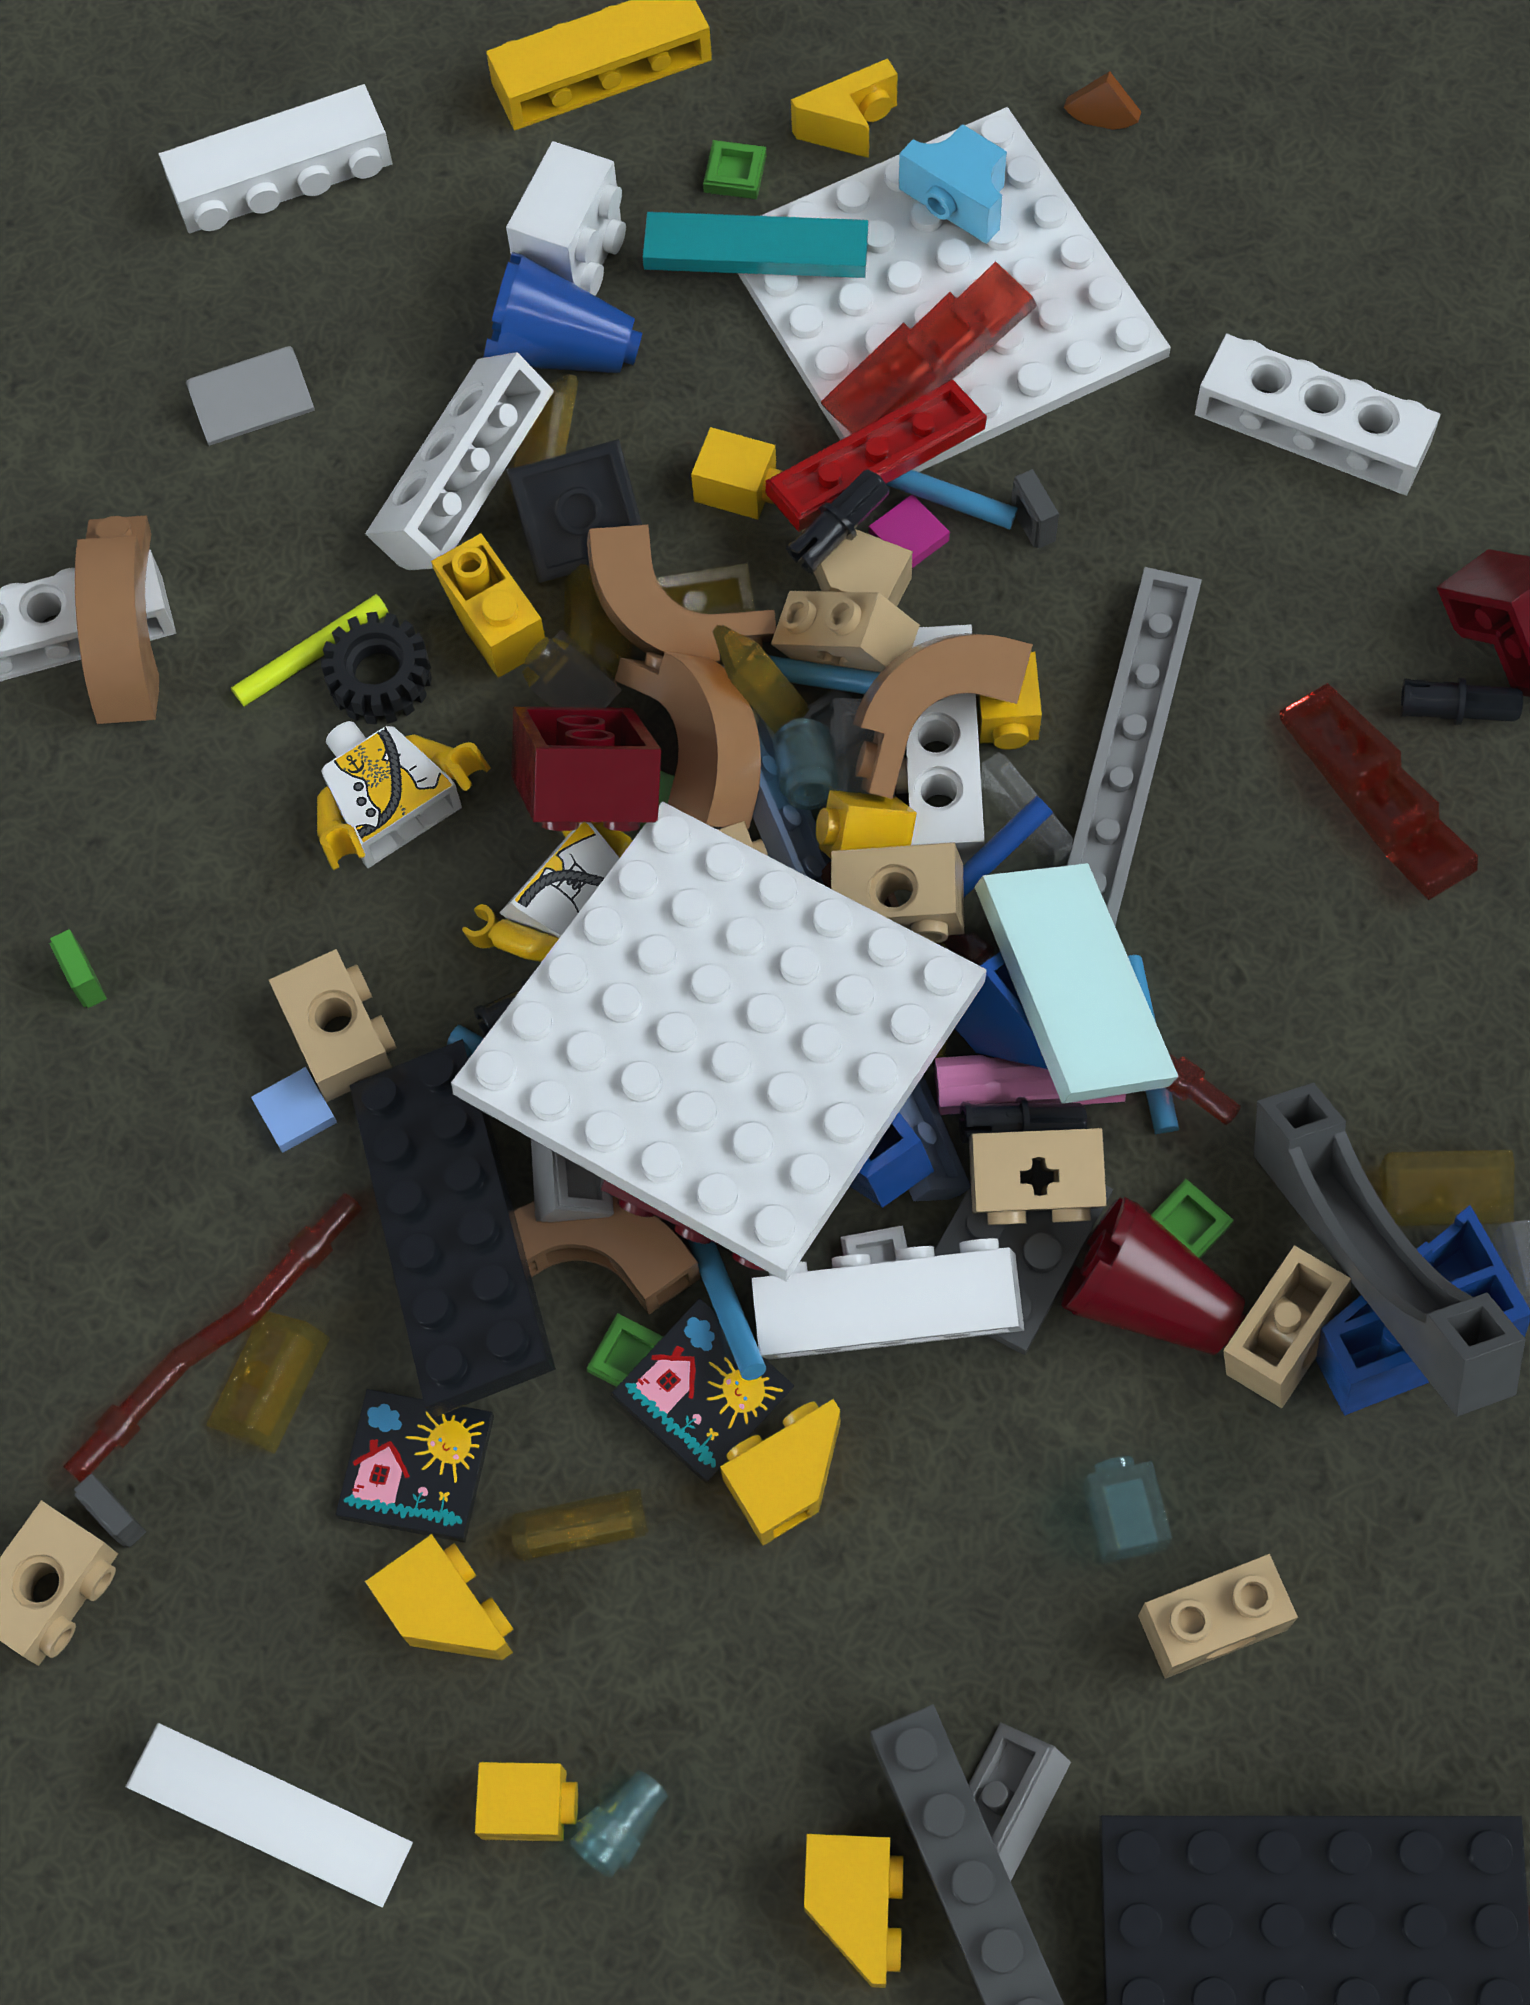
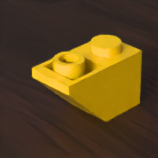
(489, 604)
(785, 1475)
(435, 1608)
(849, 1897)

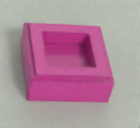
(912, 528)

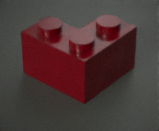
(1492, 605)

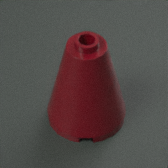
(1152, 1284)

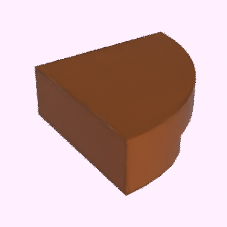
(1103, 104)

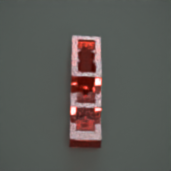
(931, 351)
(1379, 793)

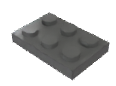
(1042, 1251)

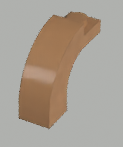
(644, 612)
(113, 619)
(920, 678)
(715, 733)
(632, 1246)

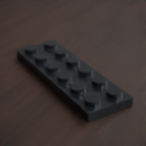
(450, 1233)

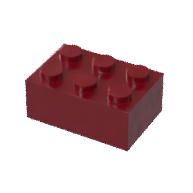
(585, 767)

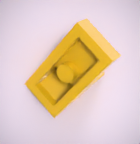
(840, 110)

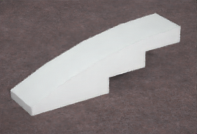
(269, 1814)

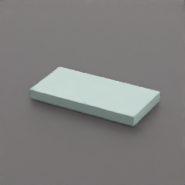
(1075, 982)

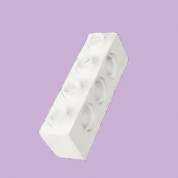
(1334, 438)
(460, 461)
(35, 646)
(948, 772)

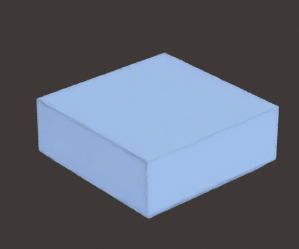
(294, 1109)

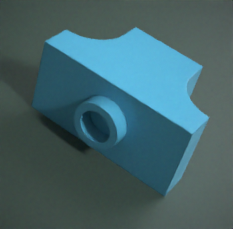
(957, 180)

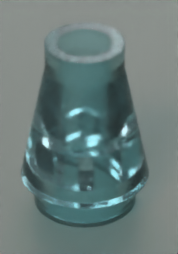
(618, 1825)

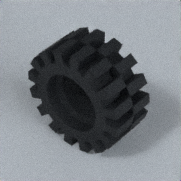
(369, 639)

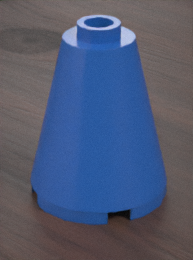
(558, 323)

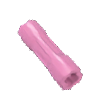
(994, 1080)

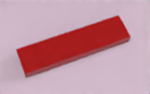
(884, 447)

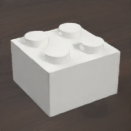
(570, 216)

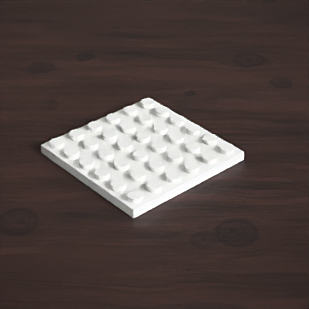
(1073, 343)
(721, 1038)

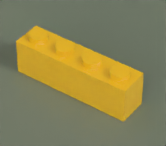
(597, 57)

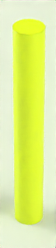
(301, 654)

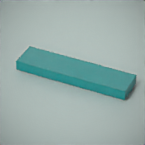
(755, 244)

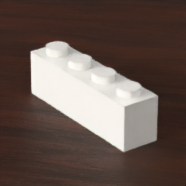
(277, 159)
(889, 1302)

